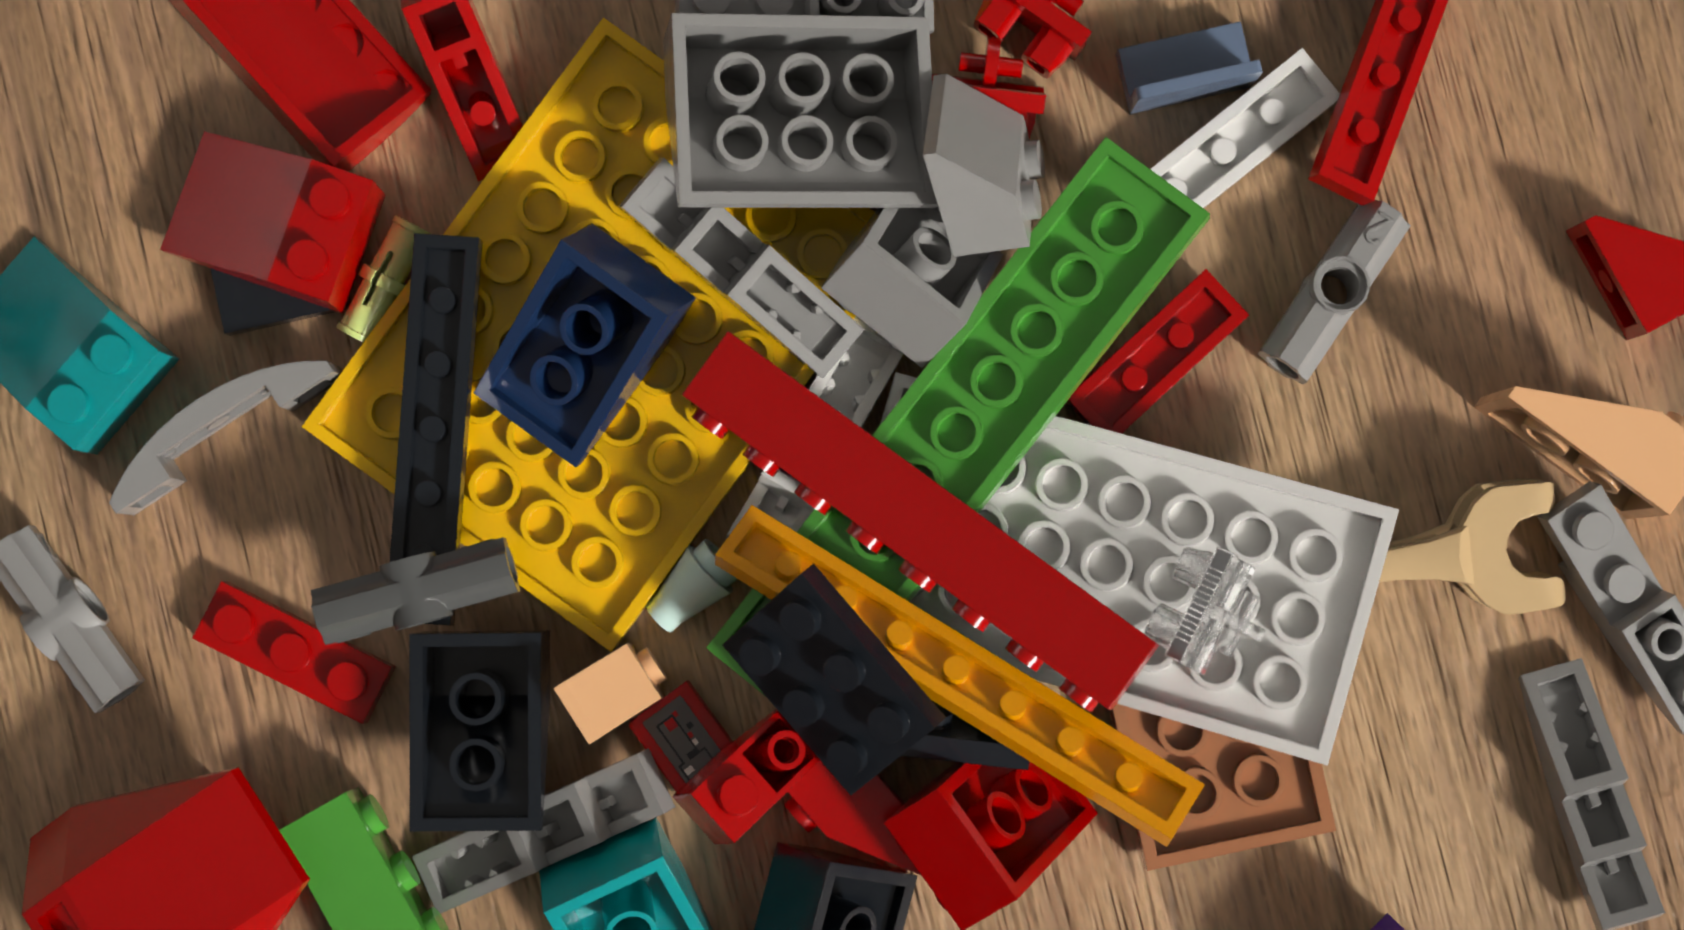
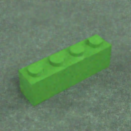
(356, 870)

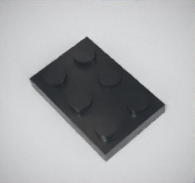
(833, 680)

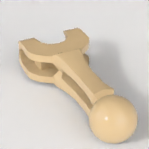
(1474, 549)

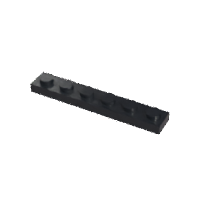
(436, 397)

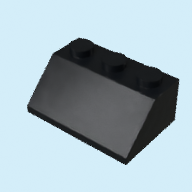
(832, 892)

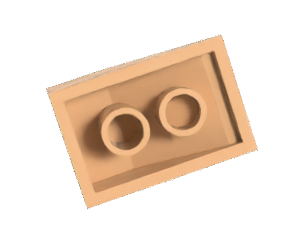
(1622, 447)

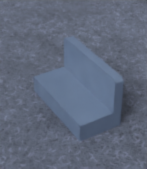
(1186, 68)

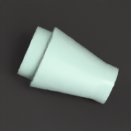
(690, 587)

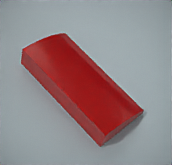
(314, 70)

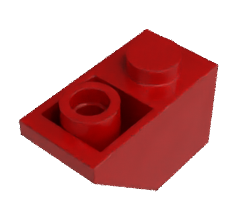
(746, 779)

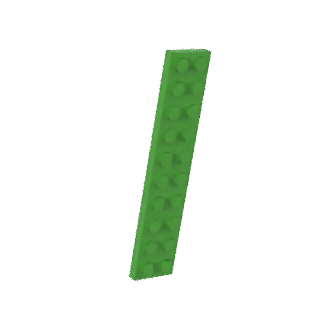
(1021, 349)

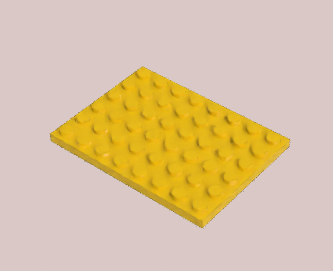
(615, 526)

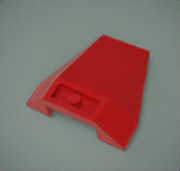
(164, 860)

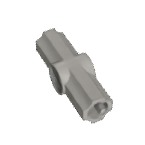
(1312, 319)
(66, 620)

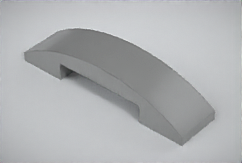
(153, 469)

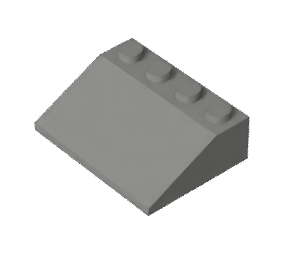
(798, 110)

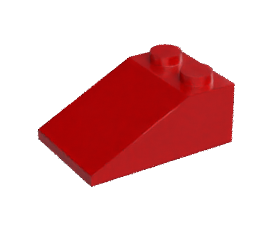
(274, 219)
(987, 834)

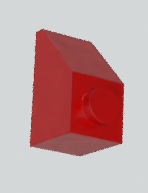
(1634, 272)

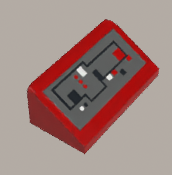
(680, 734)

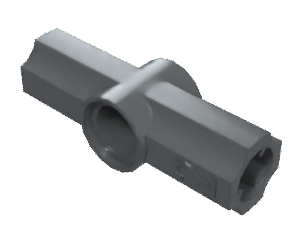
(414, 591)

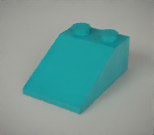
(73, 350)
(623, 885)

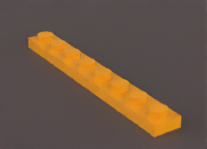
(978, 683)

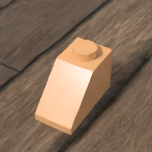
(612, 690)

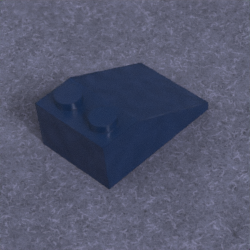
(583, 342)

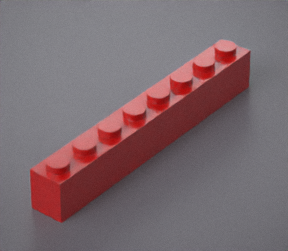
(921, 522)

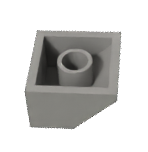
(981, 169)
(908, 283)

